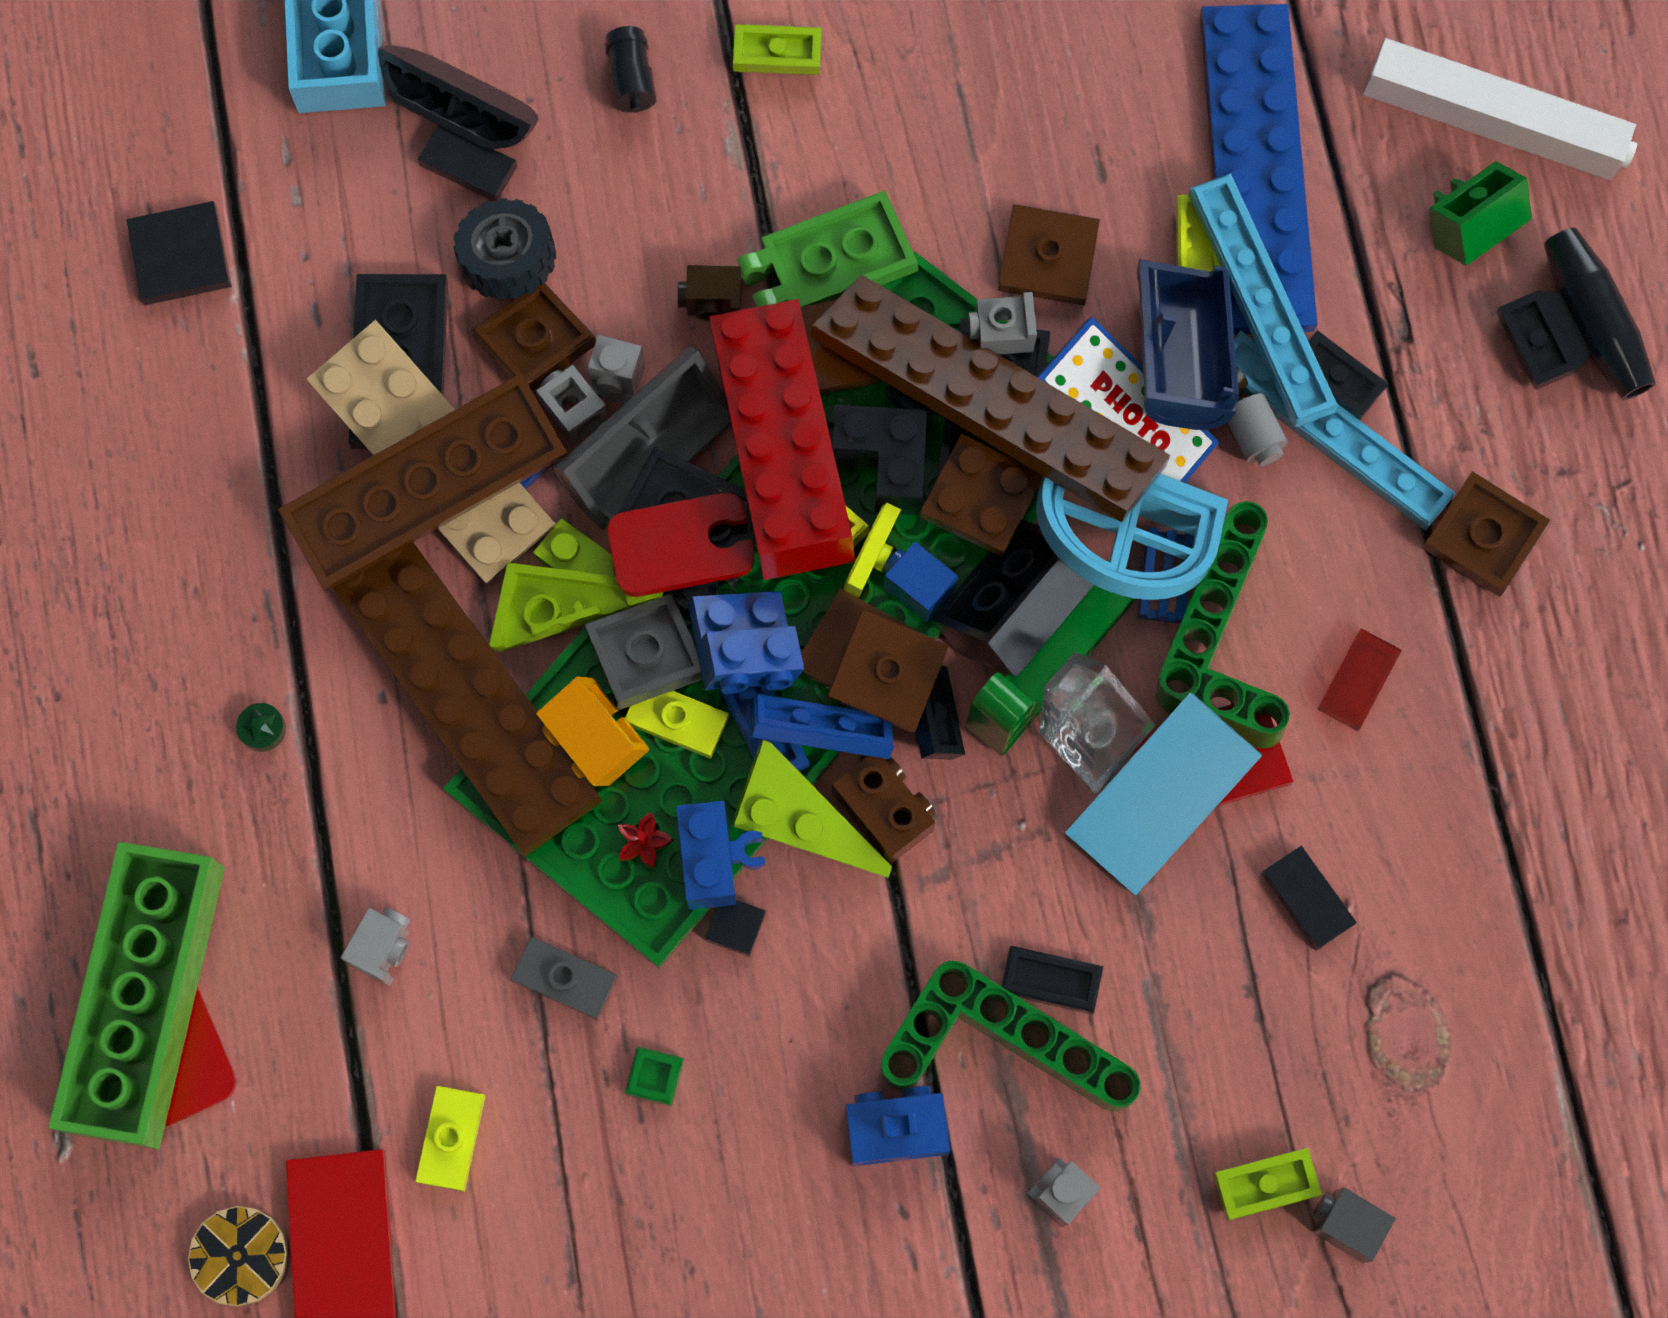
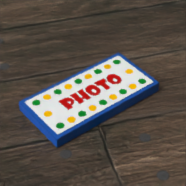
(1111, 382)

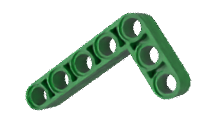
(1209, 630)
(1011, 704)
(1008, 1034)

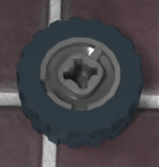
(499, 268)

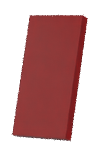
(341, 1236)

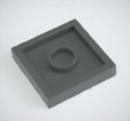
(644, 651)

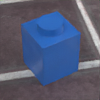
(919, 580)

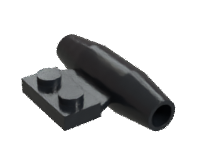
(1580, 321)

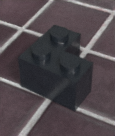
(884, 441)

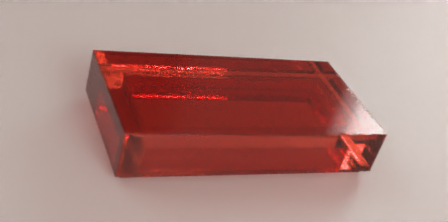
(1359, 679)

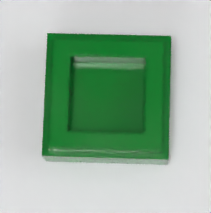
(654, 1076)

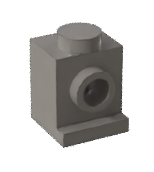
(1008, 338)
(615, 369)
(568, 387)
(378, 944)
(1063, 1191)

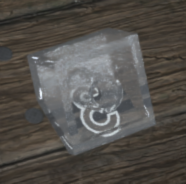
(1091, 720)

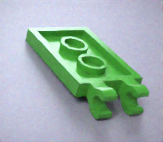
(829, 252)

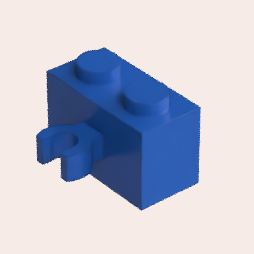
(710, 854)
(897, 1127)

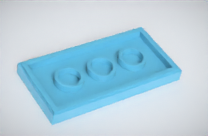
(1163, 793)

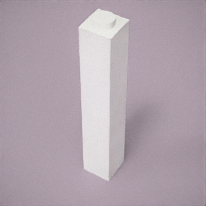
(1501, 110)

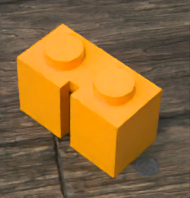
(584, 726)

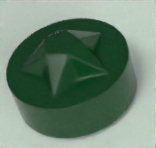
(261, 727)

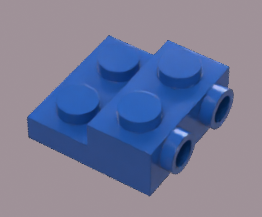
(745, 641)

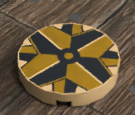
(238, 1256)

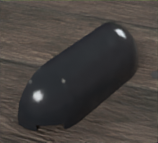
(455, 98)

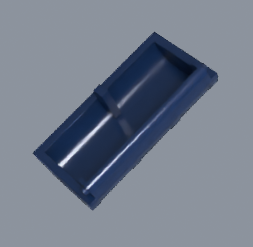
(1187, 345)

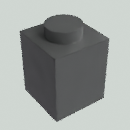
(1352, 1224)

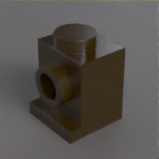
(710, 290)

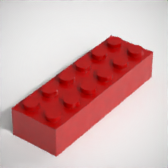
(782, 440)

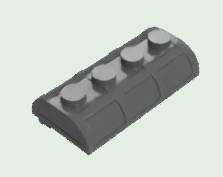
(675, 412)

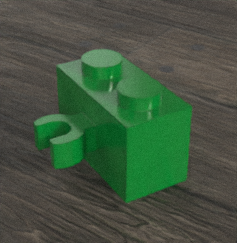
(1480, 212)

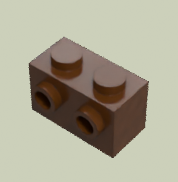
(884, 806)

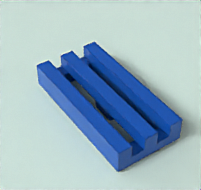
(1149, 561)

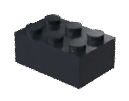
(1011, 603)

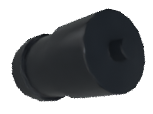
(630, 72)

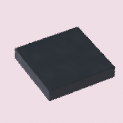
(179, 253)

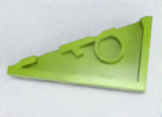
(553, 600)
(795, 813)

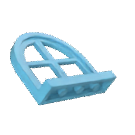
(1165, 502)

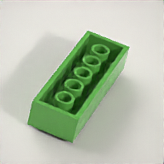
(137, 996)

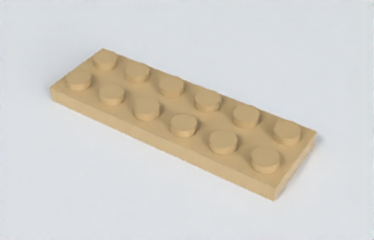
(389, 398)

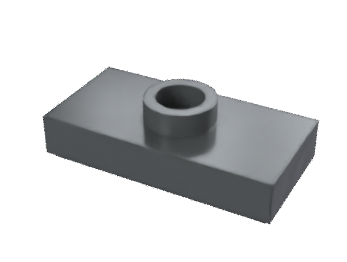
(564, 978)

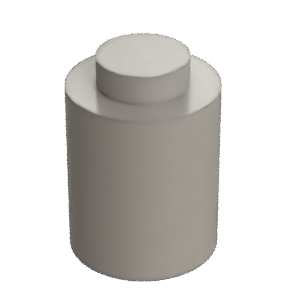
(1257, 430)

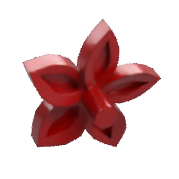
(643, 841)

